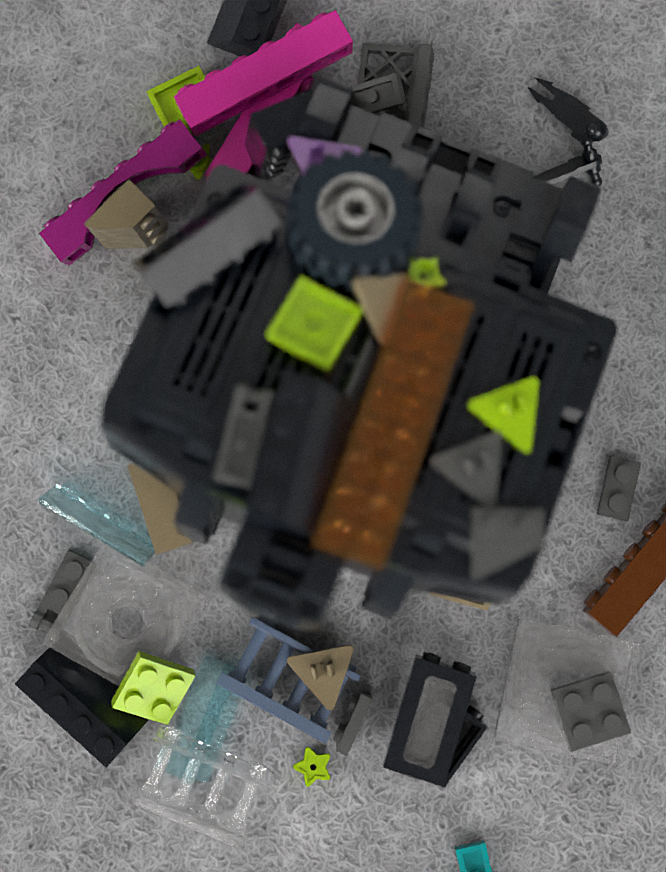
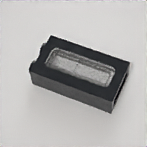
(430, 719)

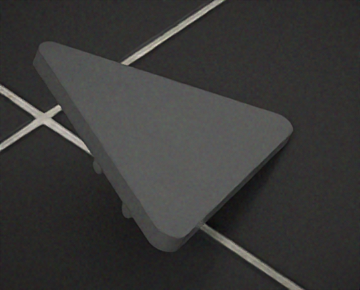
(474, 467)

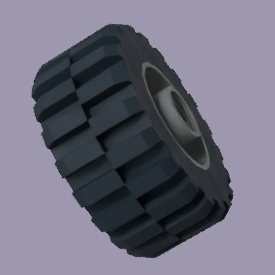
(353, 218)

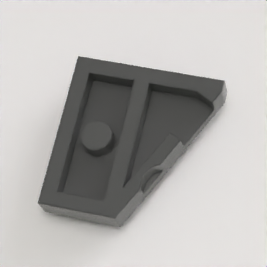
(503, 537)

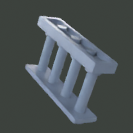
(262, 694)

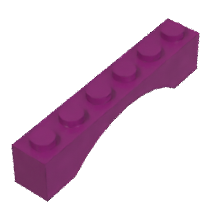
(169, 153)

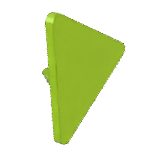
(510, 412)

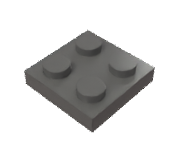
(590, 711)

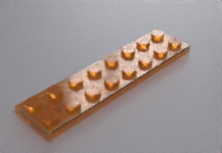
(393, 426)

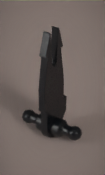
(572, 113)
(588, 162)

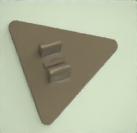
(380, 300)
(323, 671)

